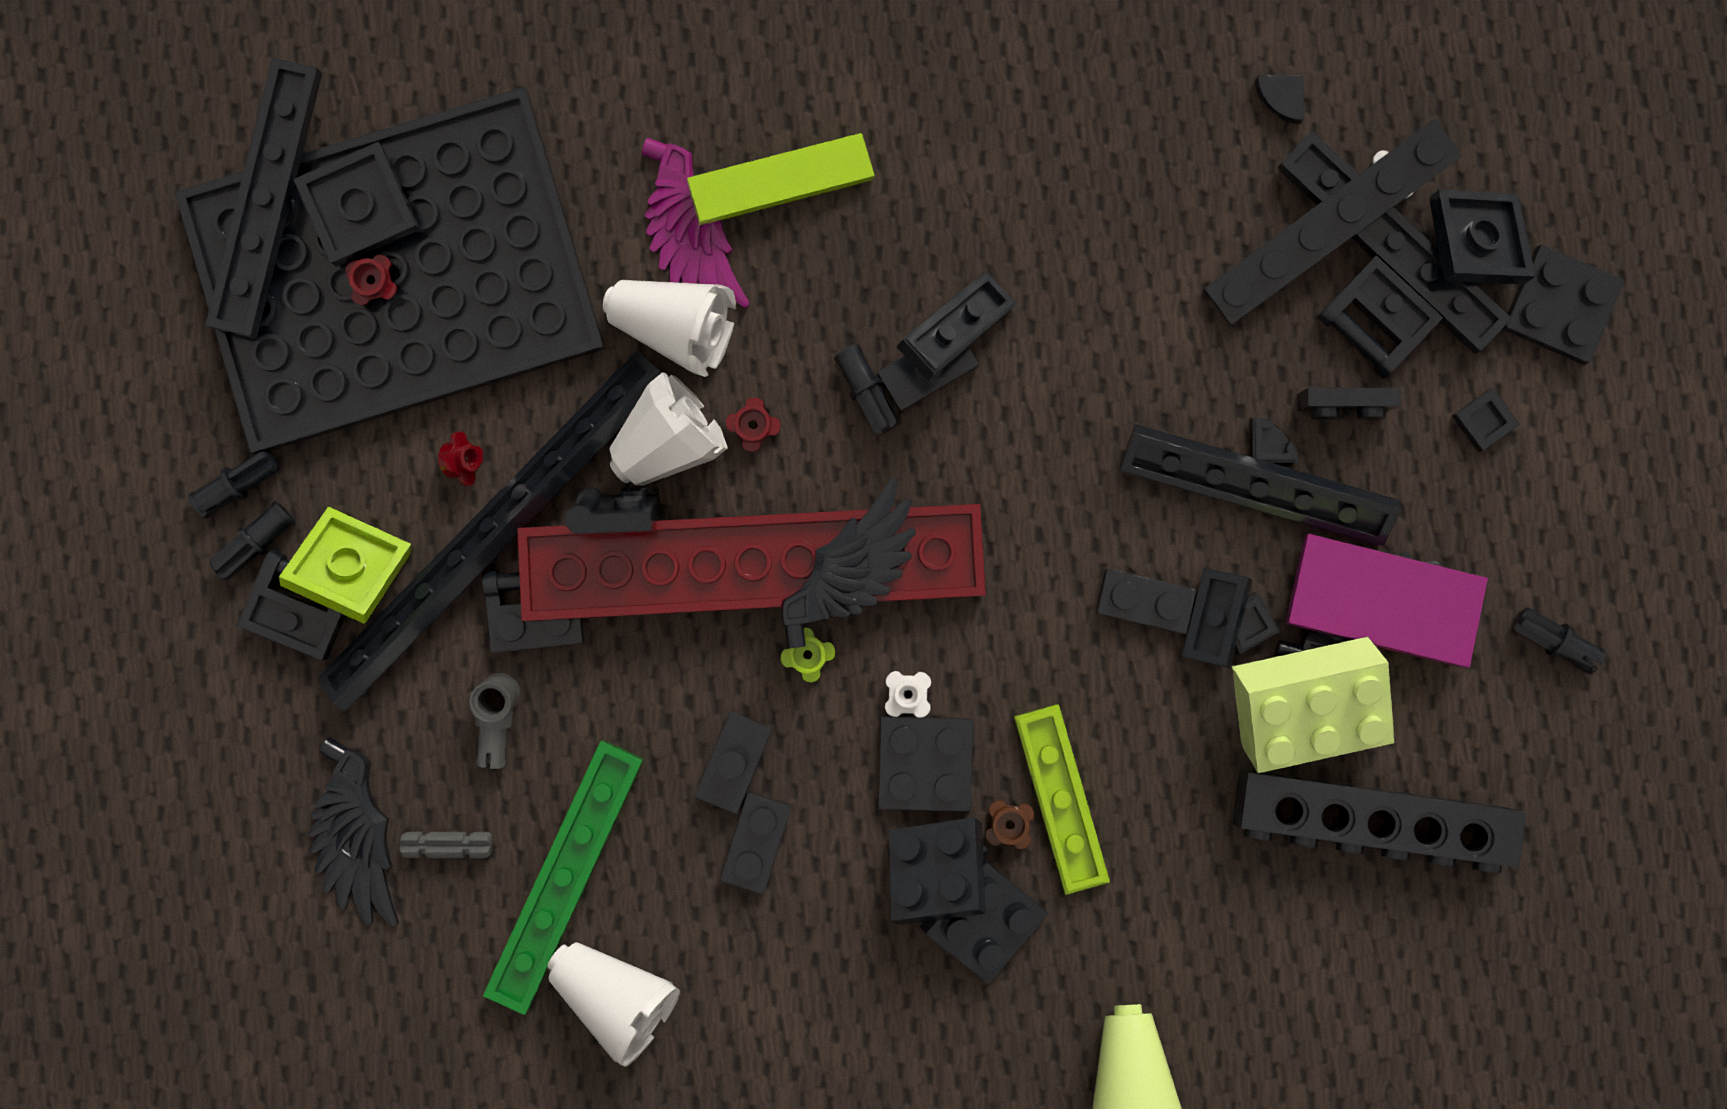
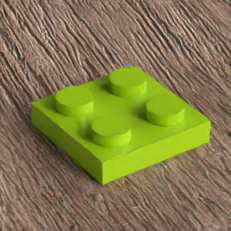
(345, 565)

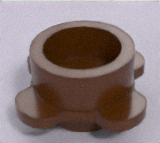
(1018, 834)

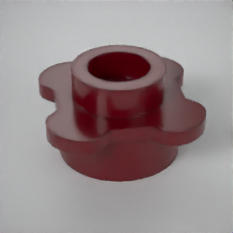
(361, 270)
(740, 422)
(460, 458)

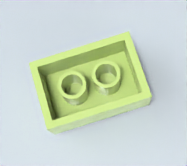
(1314, 704)

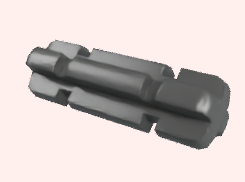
(446, 845)

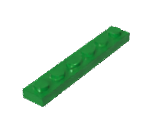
(563, 877)

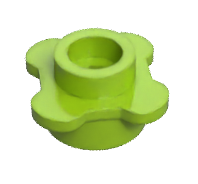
(809, 667)

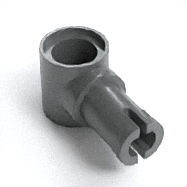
(493, 720)

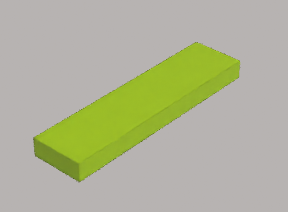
(780, 179)
(1061, 799)

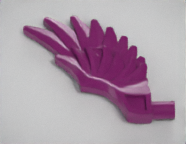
(691, 248)

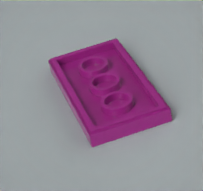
(1388, 599)

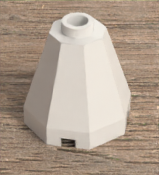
(664, 434)

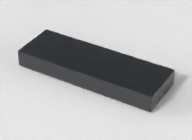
(956, 325)

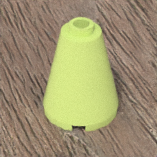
(1133, 1064)

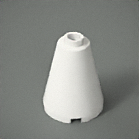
(674, 319)
(612, 998)

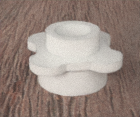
(898, 685)

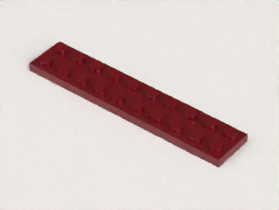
(730, 563)

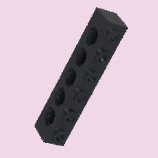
(1496, 828)

